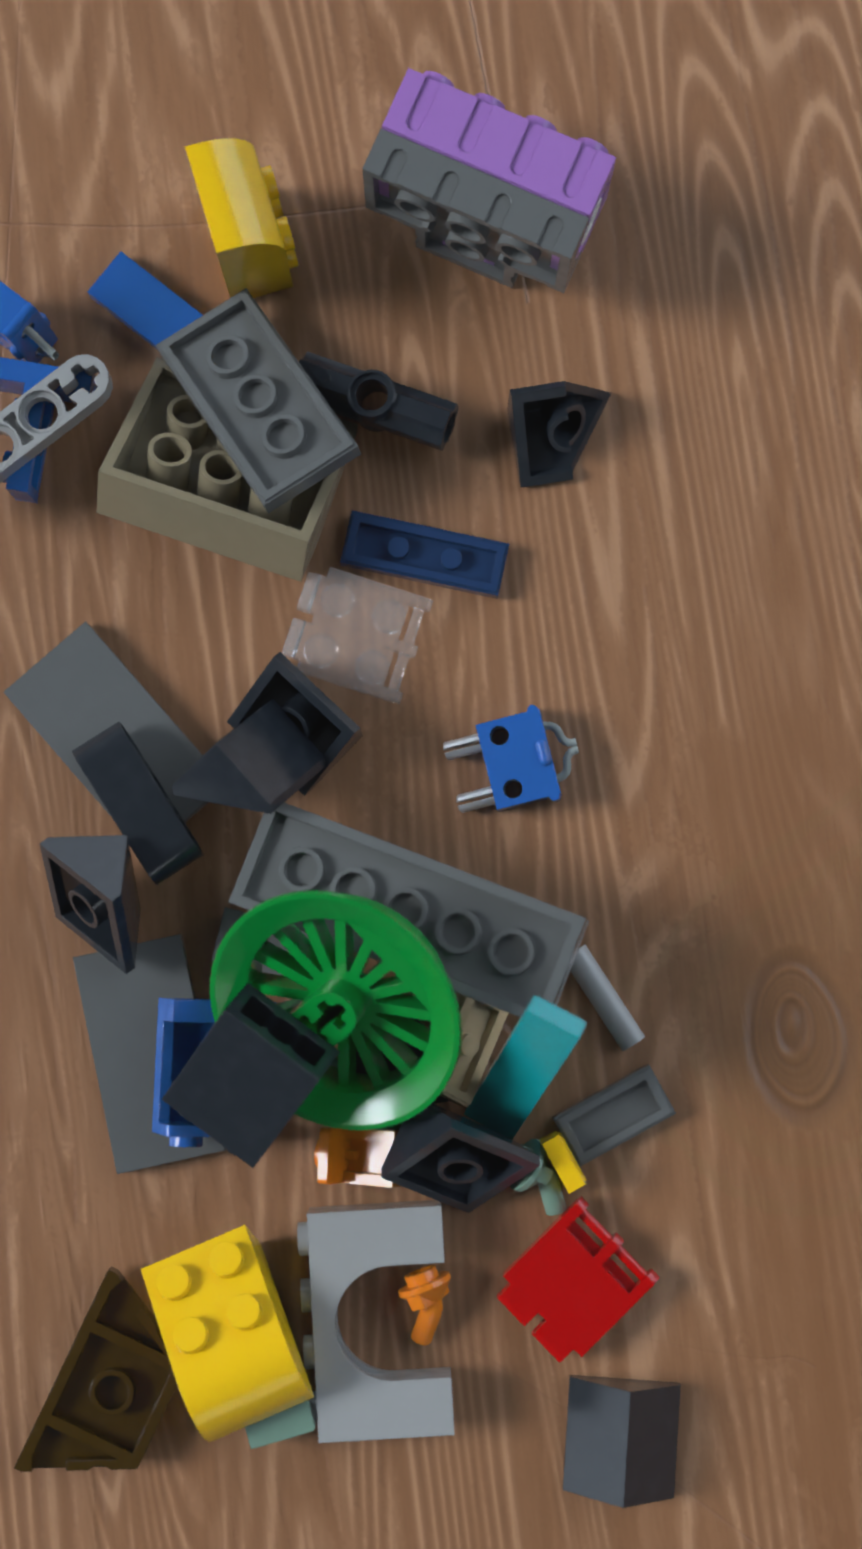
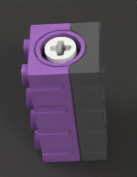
(486, 182)

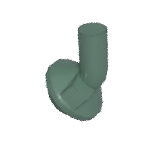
(546, 1179)

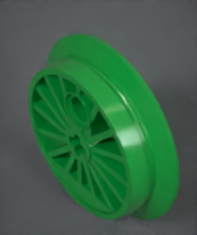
(347, 1004)

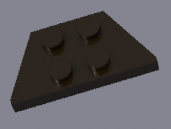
(106, 1390)

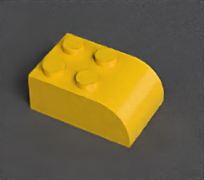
(242, 215)
(226, 1333)

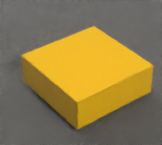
(563, 1161)

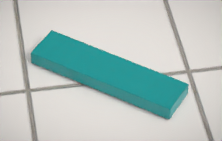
(525, 1066)

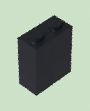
(250, 1075)

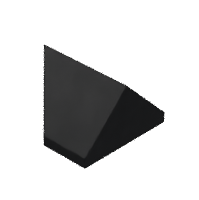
(552, 428)

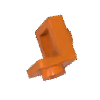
(353, 1156)

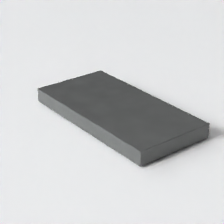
(258, 400)
(86, 690)
(122, 1038)

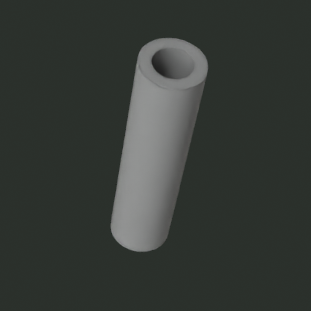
(605, 999)

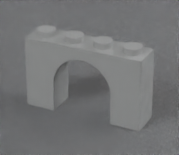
(350, 1395)

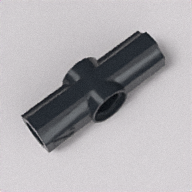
(405, 413)

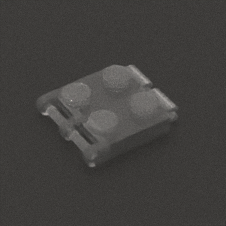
(355, 632)

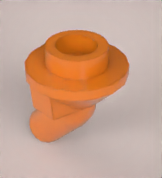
(425, 1293)

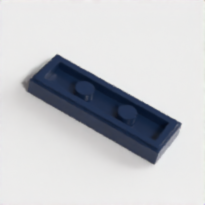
(424, 554)

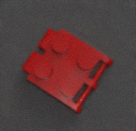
(573, 1283)

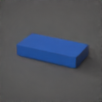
(141, 301)

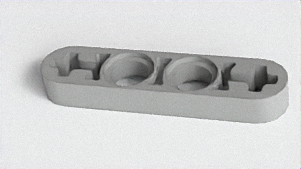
(31, 441)

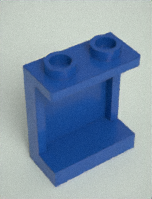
(180, 1031)

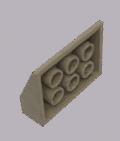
(181, 483)

